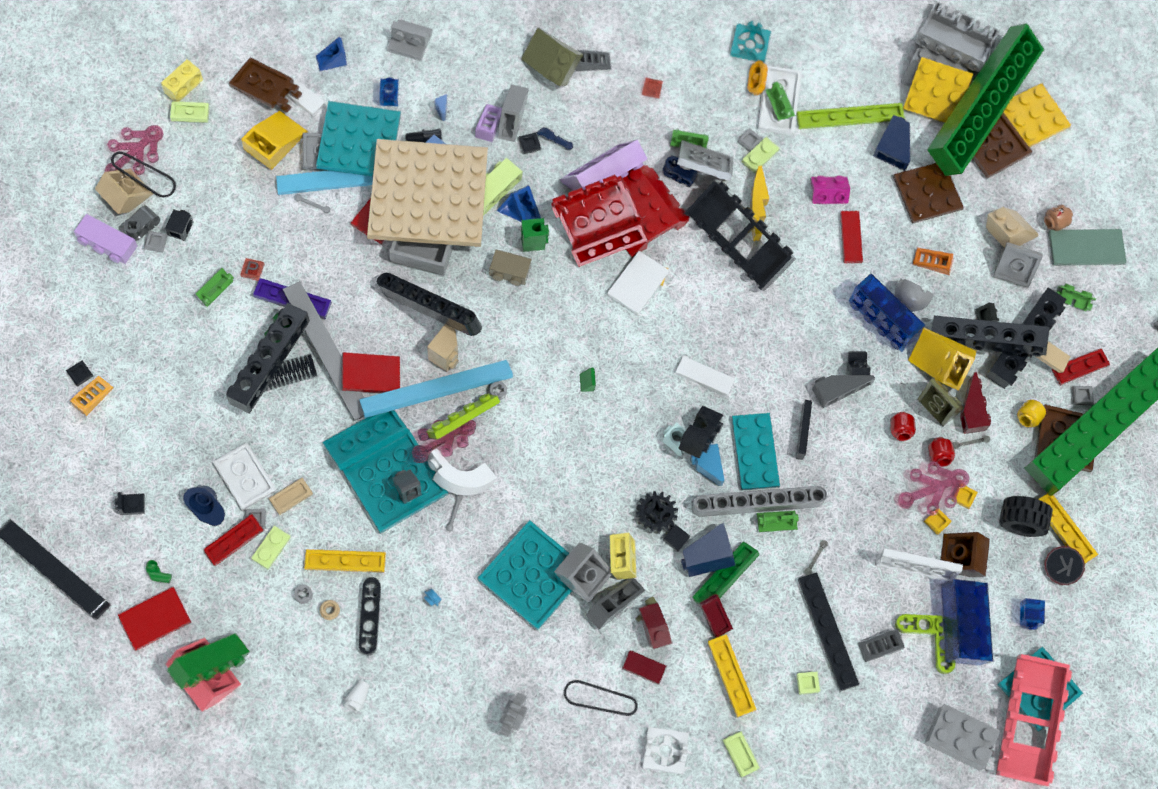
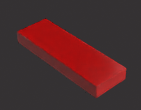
(851, 237)
(1082, 366)
(233, 540)

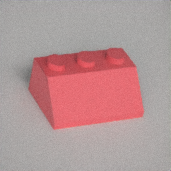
(208, 692)

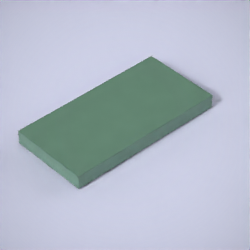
(1087, 247)

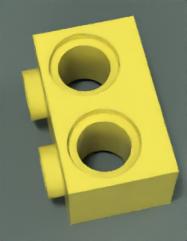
(182, 81)
(623, 556)

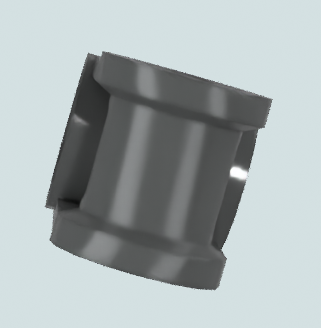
(141, 222)

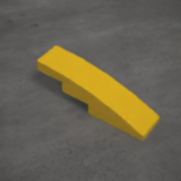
(759, 199)

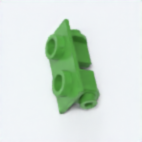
(780, 101)
(694, 138)
(214, 287)
(1083, 299)
(777, 521)

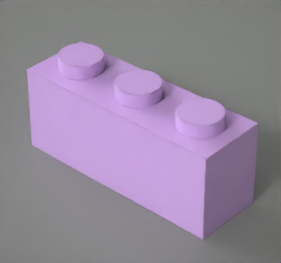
(105, 239)

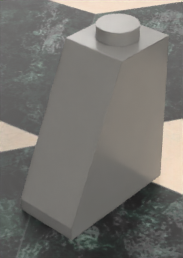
(512, 112)

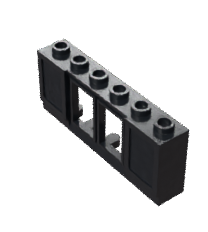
(714, 208)

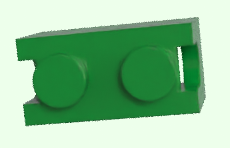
(534, 234)

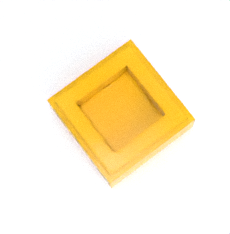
(966, 497)
(938, 522)

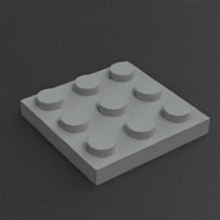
(705, 161)

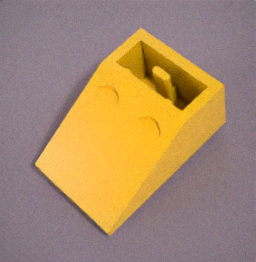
(272, 139)
(942, 358)

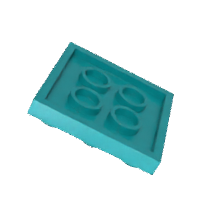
(1036, 705)

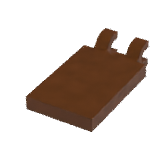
(265, 84)

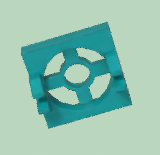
(750, 53)

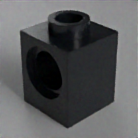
(179, 224)

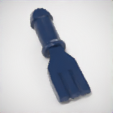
(549, 134)

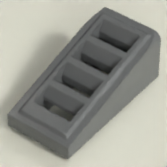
(586, 66)
(897, 639)

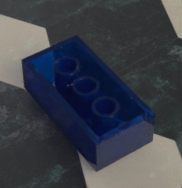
(886, 313)
(966, 622)

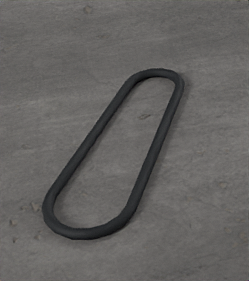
(143, 163)
(597, 708)

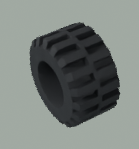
(1025, 516)

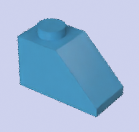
(710, 465)

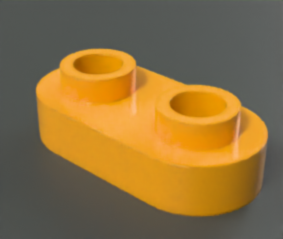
(757, 78)

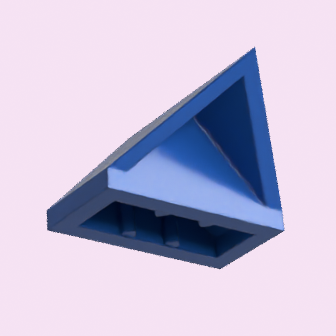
(332, 56)
(520, 205)

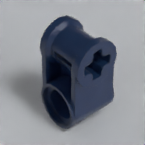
(677, 173)

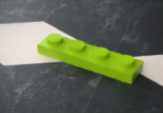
(459, 418)

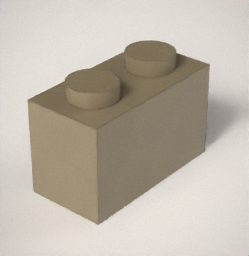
(510, 267)

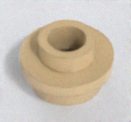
(329, 603)

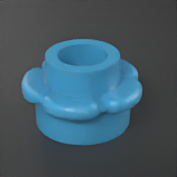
(432, 597)

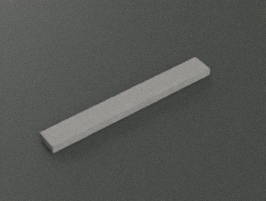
(324, 347)

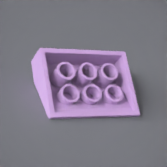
(614, 161)

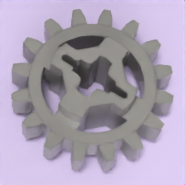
(513, 715)

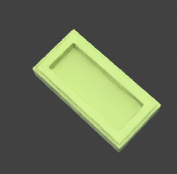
(741, 754)

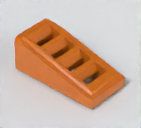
(932, 266)

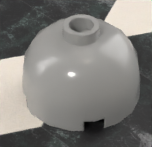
(912, 295)

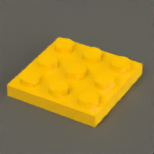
(936, 89)
(1036, 115)

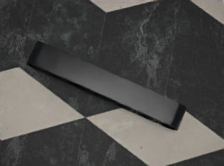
(429, 304)
(54, 569)

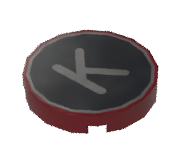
(1064, 565)

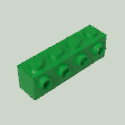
(208, 661)

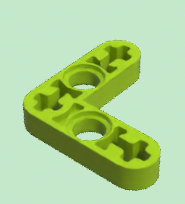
(934, 629)

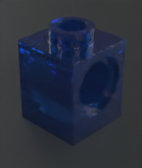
(391, 98)
(1032, 613)

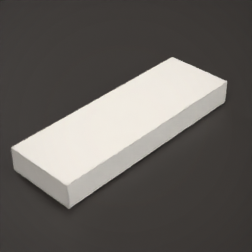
(308, 100)
(705, 376)

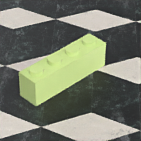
(500, 182)

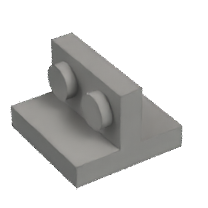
(409, 39)
(1017, 264)

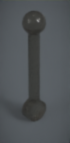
(986, 439)
(823, 544)

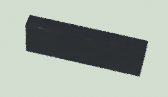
(804, 429)

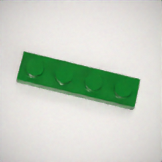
(726, 577)

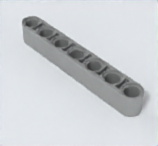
(767, 497)

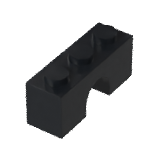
(702, 433)

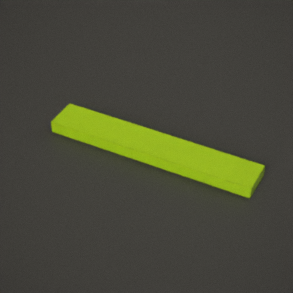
(848, 115)

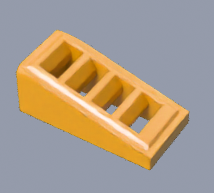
(91, 404)

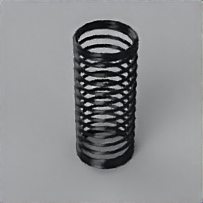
(311, 366)

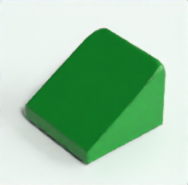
(587, 380)

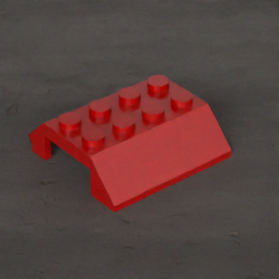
(656, 206)
(600, 219)

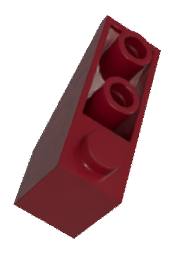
(974, 414)

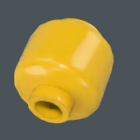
(1031, 413)

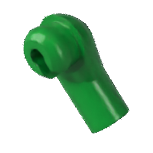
(155, 573)

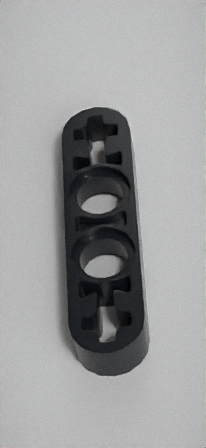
(369, 616)

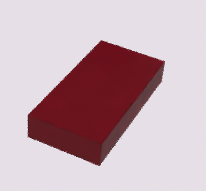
(716, 615)
(644, 667)

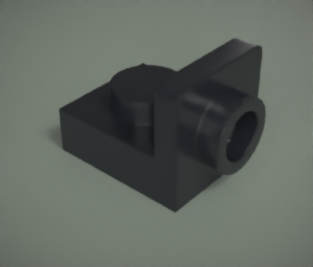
(857, 363)
(130, 504)

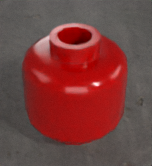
(903, 426)
(941, 451)

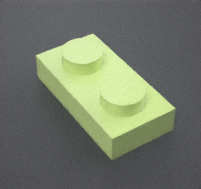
(189, 112)
(760, 154)
(271, 547)

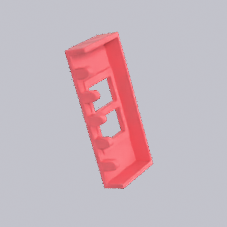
(1042, 679)

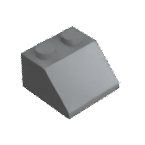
(584, 571)

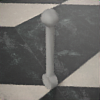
(326, 209)
(449, 527)

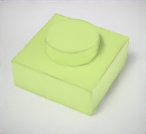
(808, 683)

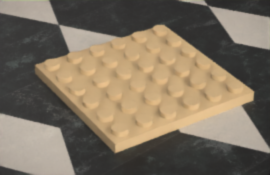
(428, 193)

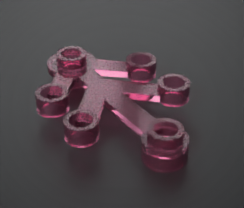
(136, 148)
(420, 452)
(936, 487)

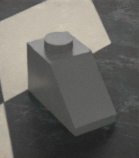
(407, 485)

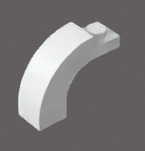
(459, 481)

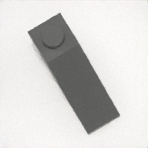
(837, 387)
(614, 602)

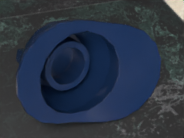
(204, 504)

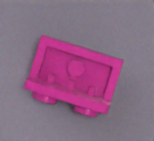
(830, 190)

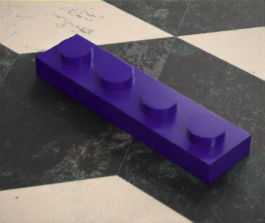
(273, 293)

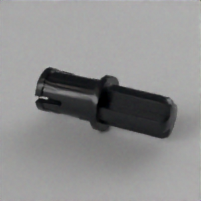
(423, 136)

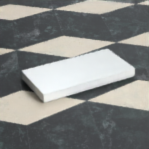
(791, 83)
(918, 564)

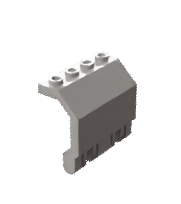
(956, 40)

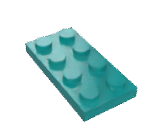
(365, 438)
(755, 451)

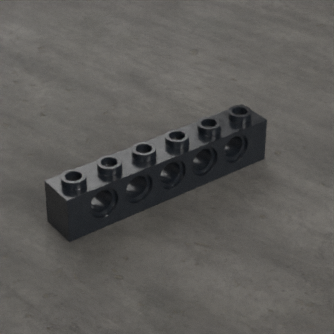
(1054, 304)
(998, 330)
(247, 399)

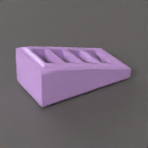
(484, 132)

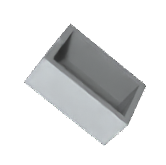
(422, 256)
(962, 737)

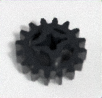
(649, 513)

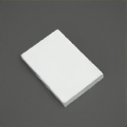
(638, 283)
(244, 476)

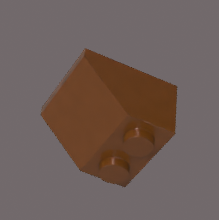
(968, 550)

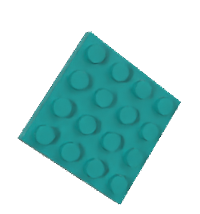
(352, 137)
(374, 484)
(526, 575)

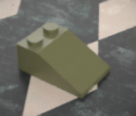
(551, 57)
(940, 402)

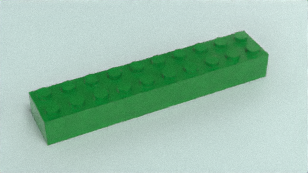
(985, 100)
(1097, 427)

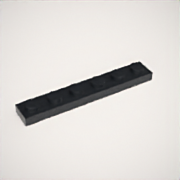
(828, 632)

